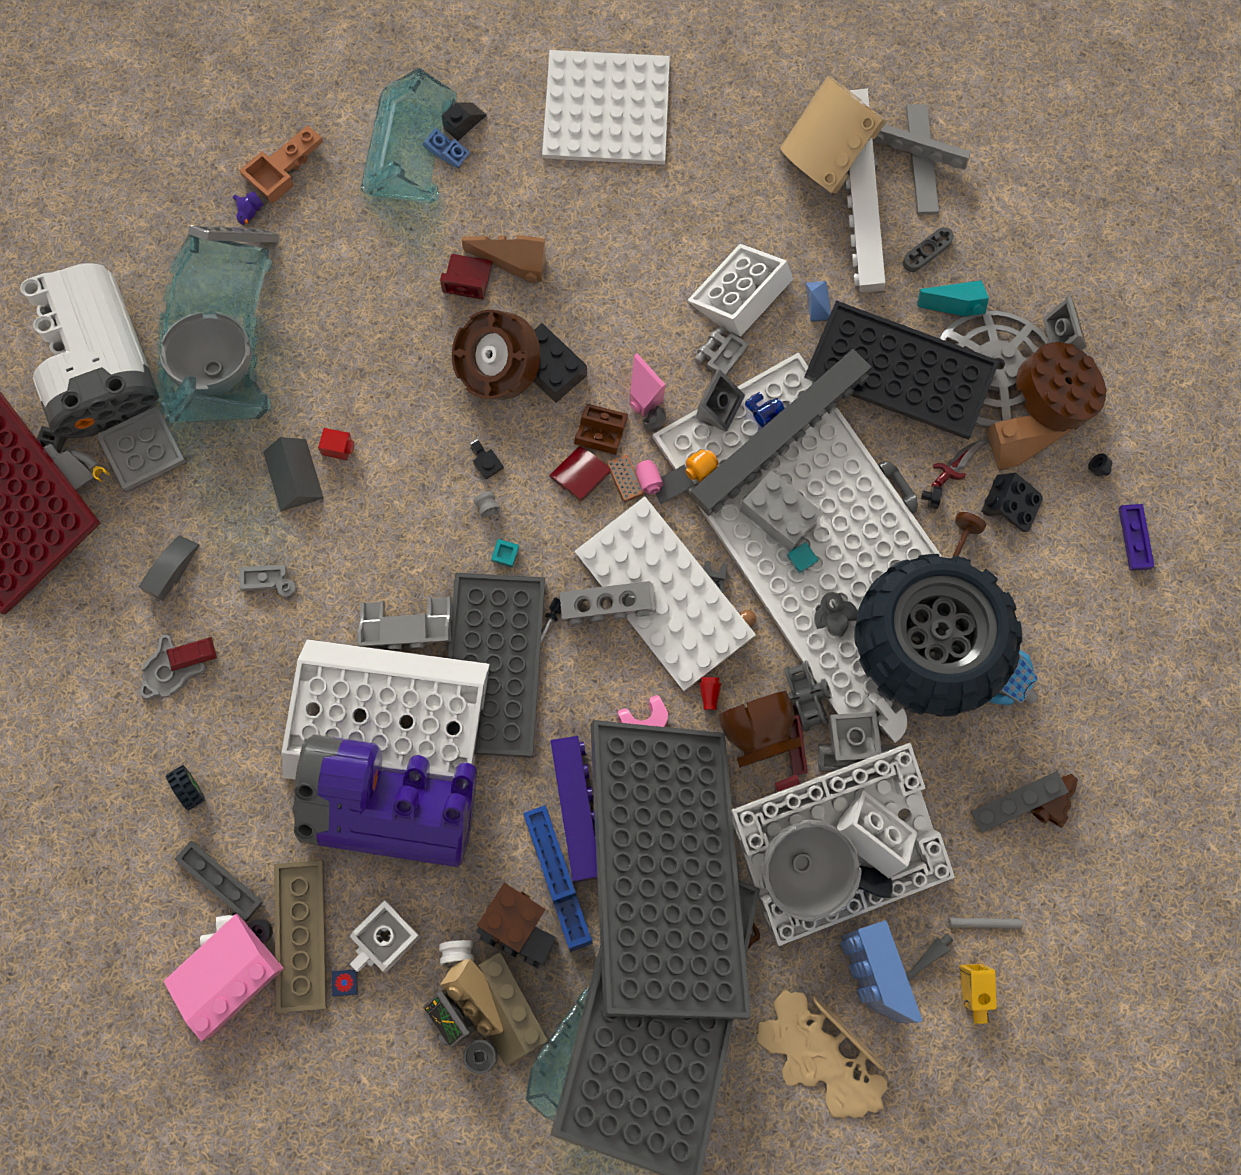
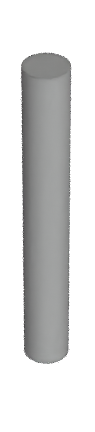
(985, 923)

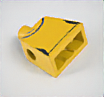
(976, 981)

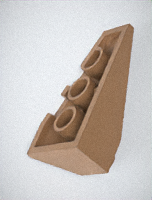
(519, 256)
(1019, 439)

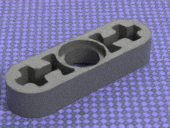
(931, 242)

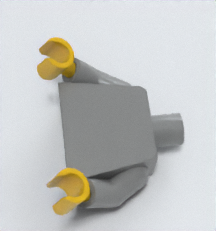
(76, 465)

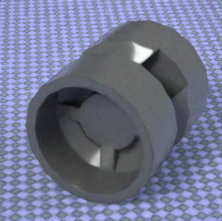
(480, 1056)

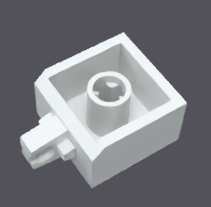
(368, 937)

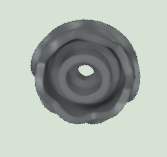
(655, 418)

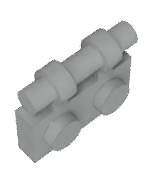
(726, 356)

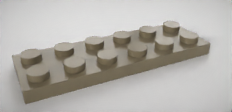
(300, 936)

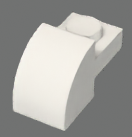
(891, 718)

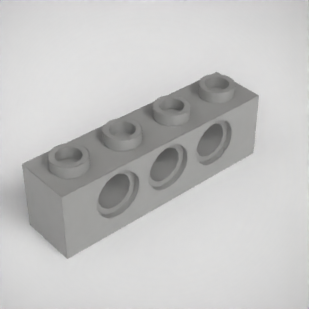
(572, 601)

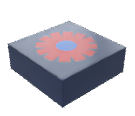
(344, 983)

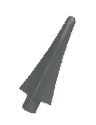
(935, 951)

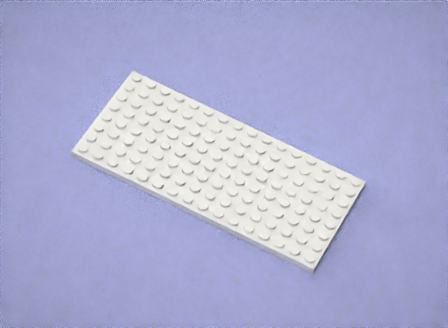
(856, 540)

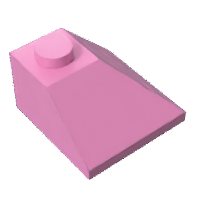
(646, 387)

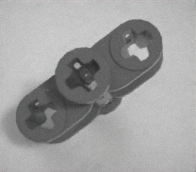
(804, 686)

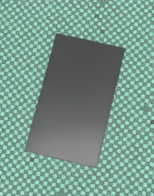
(674, 484)

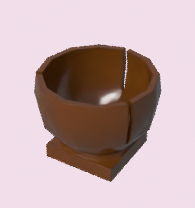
(761, 727)

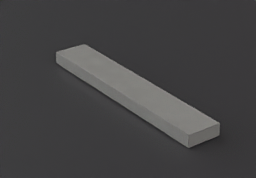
(922, 167)
(217, 233)

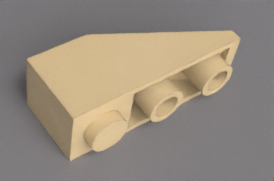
(472, 994)

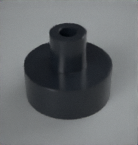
(1100, 465)
(933, 497)
(262, 929)

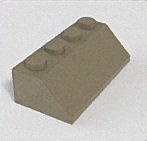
(520, 1026)

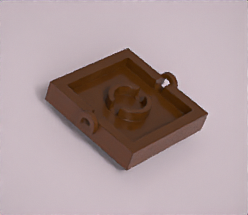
(511, 917)

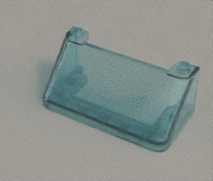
(405, 117)

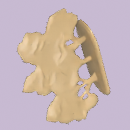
(816, 1057)

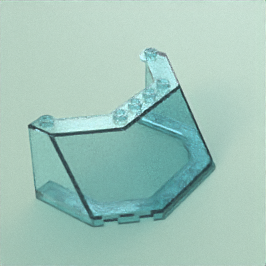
(212, 280)

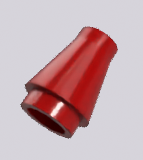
(710, 691)

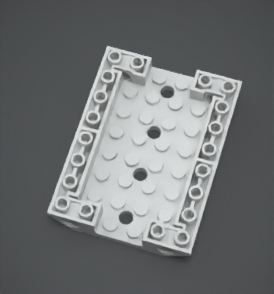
(388, 689)
(887, 777)

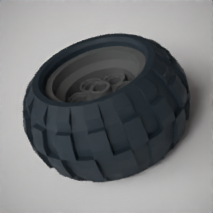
(906, 670)

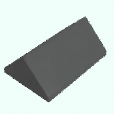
(292, 473)

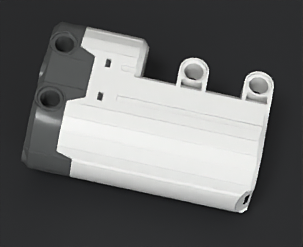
(102, 369)

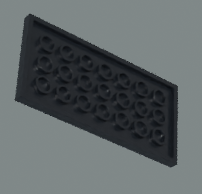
(908, 370)

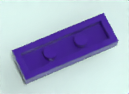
(1136, 537)

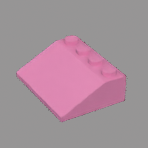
(221, 977)

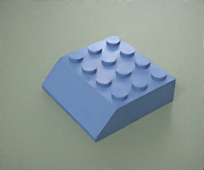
(880, 973)

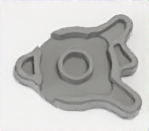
(157, 674)

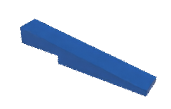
(558, 878)

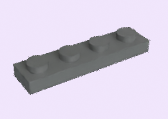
(1019, 801)
(219, 880)

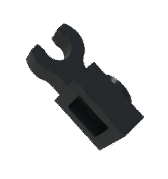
(486, 462)

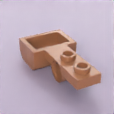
(270, 174)

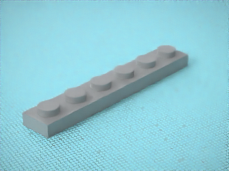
(923, 146)

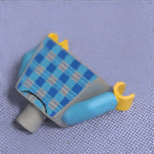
(1019, 685)

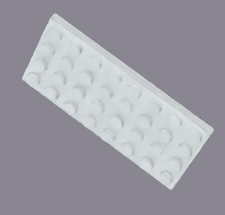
(693, 619)

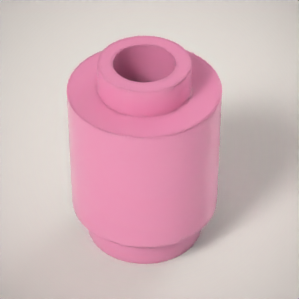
(649, 477)

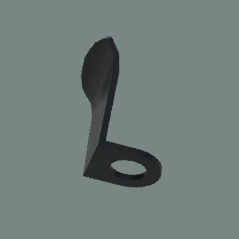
(875, 882)

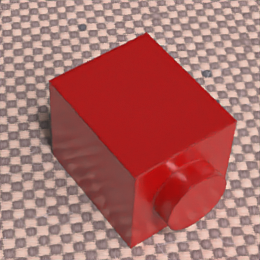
(336, 444)

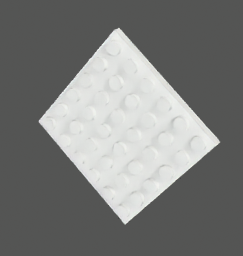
(606, 107)

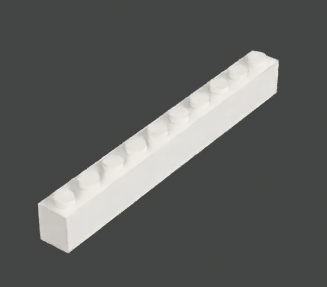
(865, 217)

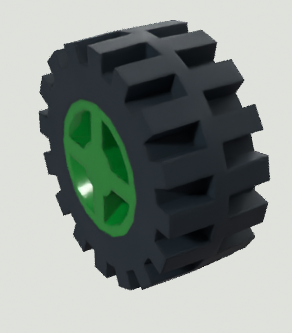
(185, 787)

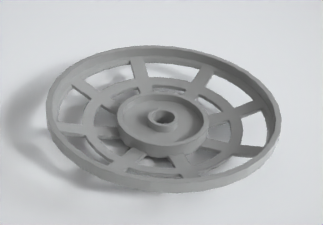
(1000, 350)

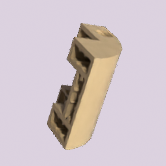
(831, 134)

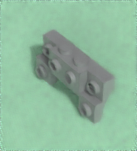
(405, 630)

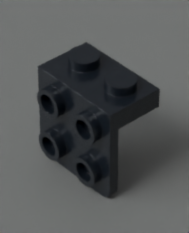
(1014, 500)

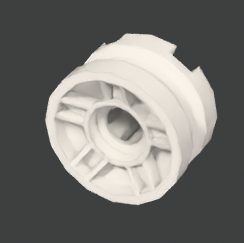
(455, 951)

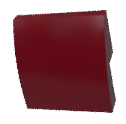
(580, 473)

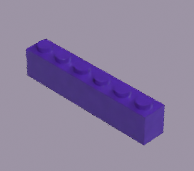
(575, 807)

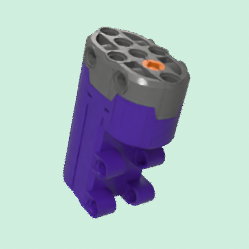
(357, 807)

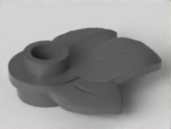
(836, 617)

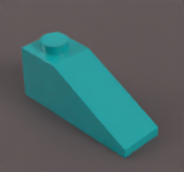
(956, 299)

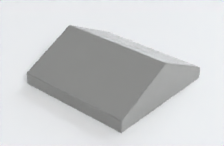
(854, 736)

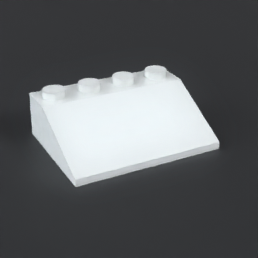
(741, 288)

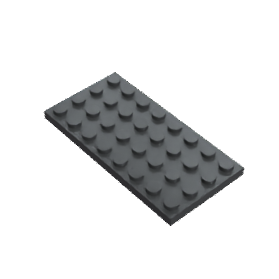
(501, 625)

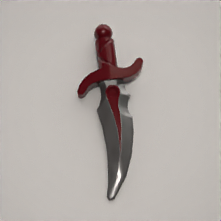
(958, 462)

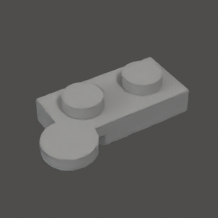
(266, 578)

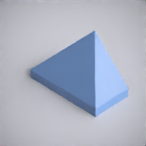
(818, 301)

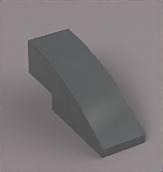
(168, 568)

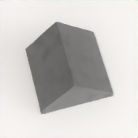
(720, 402)

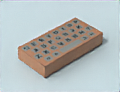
(625, 478)

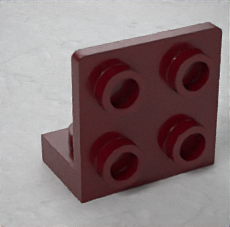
(466, 276)

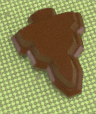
(1057, 809)

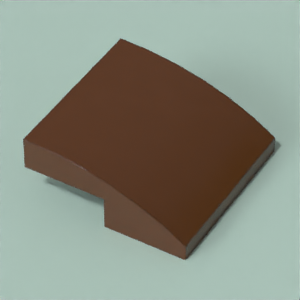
(601, 429)

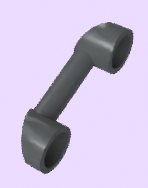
(891, 470)

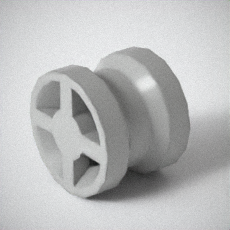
(486, 504)

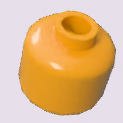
(701, 465)

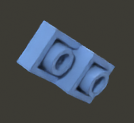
(445, 149)

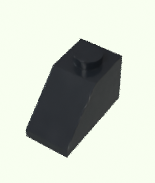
(461, 119)

